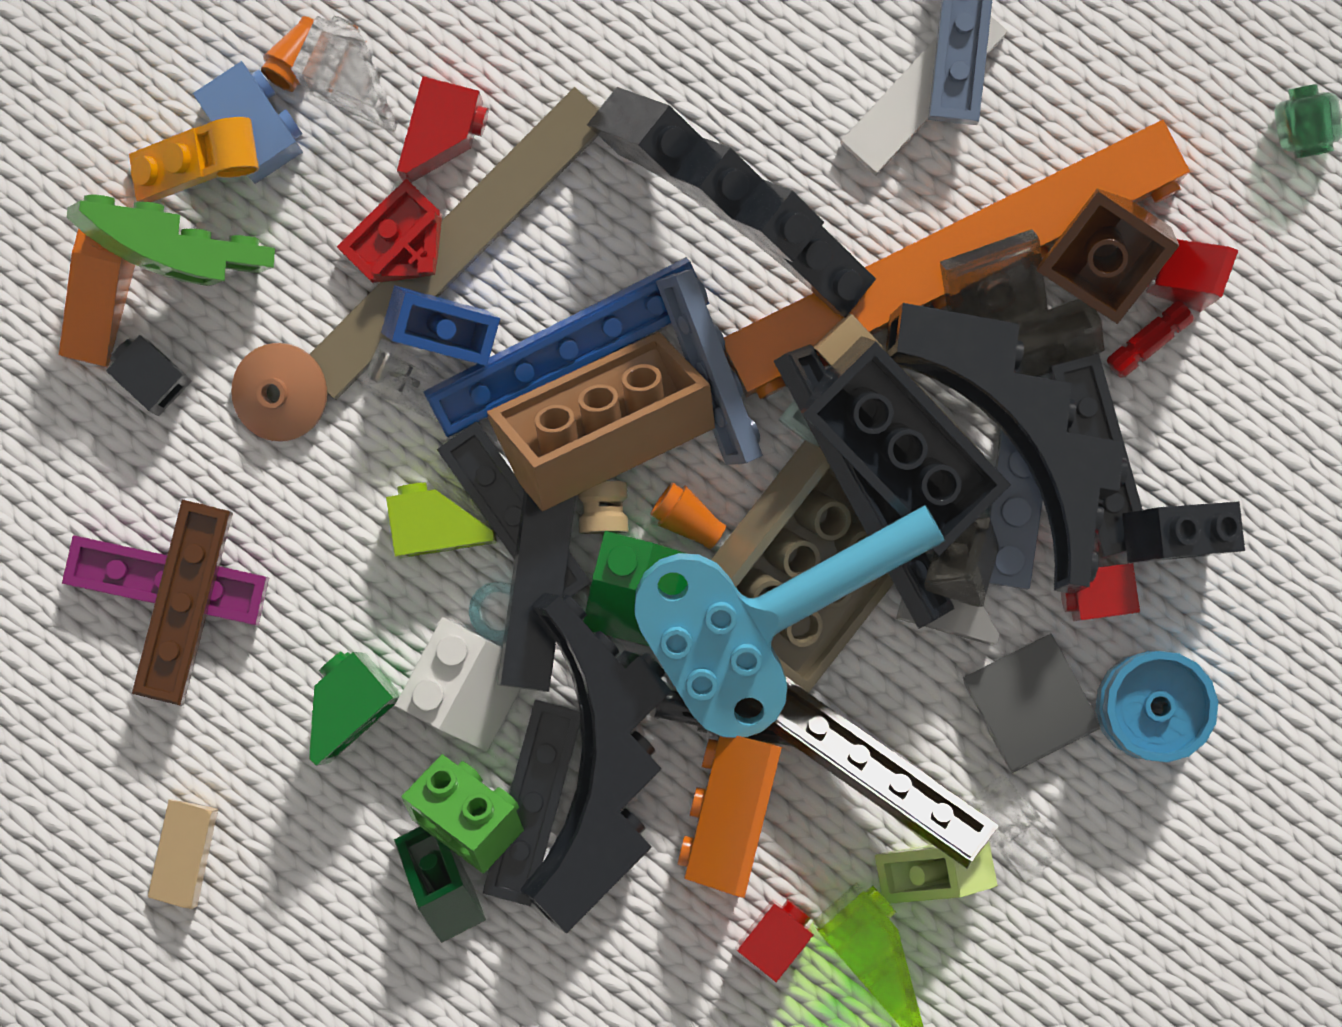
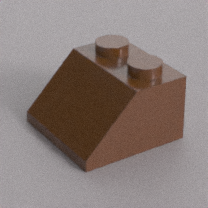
(1109, 254)

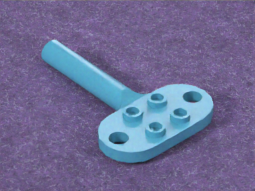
(720, 641)

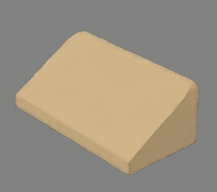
(182, 853)

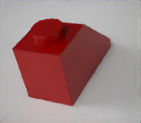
(440, 127)
(1194, 274)

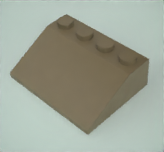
(785, 533)

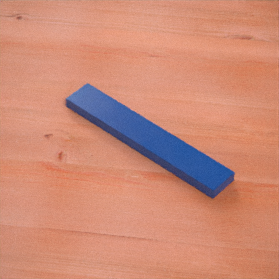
(553, 352)

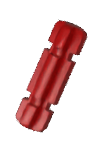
(1150, 339)

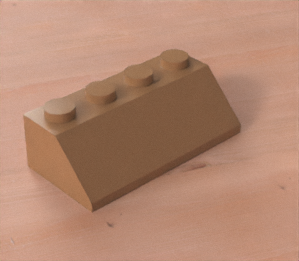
(602, 420)

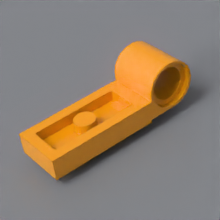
(193, 157)

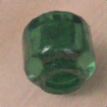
(1308, 121)

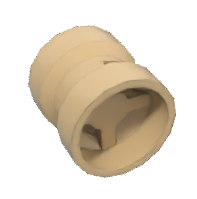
(604, 518)

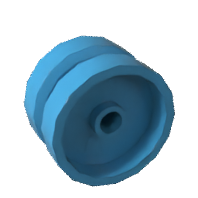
(1178, 685)

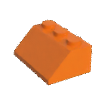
(729, 813)

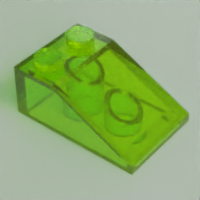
(871, 947)

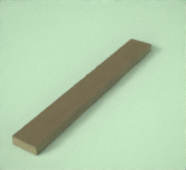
(465, 233)

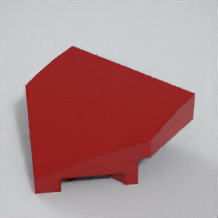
(396, 238)

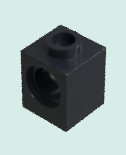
(147, 374)

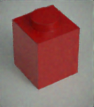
(1109, 595)
(776, 938)

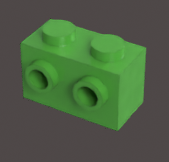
(464, 812)

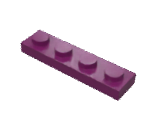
(139, 572)

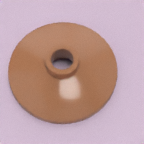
(300, 387)

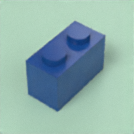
(440, 325)

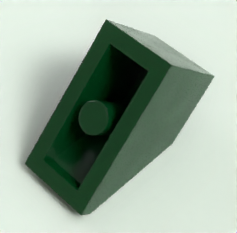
(439, 884)

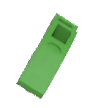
(153, 242)

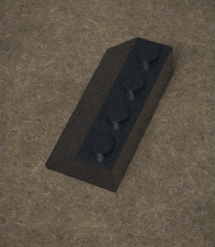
(902, 441)

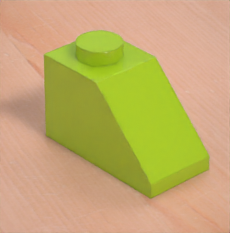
(431, 523)

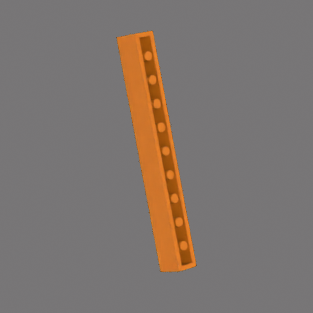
(1132, 168)

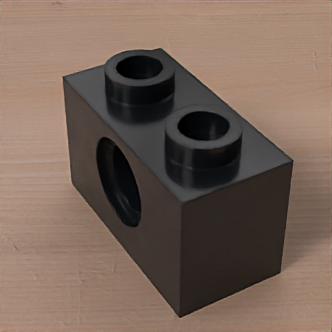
(1183, 532)

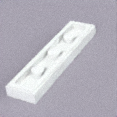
(901, 110)

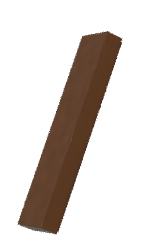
(182, 602)

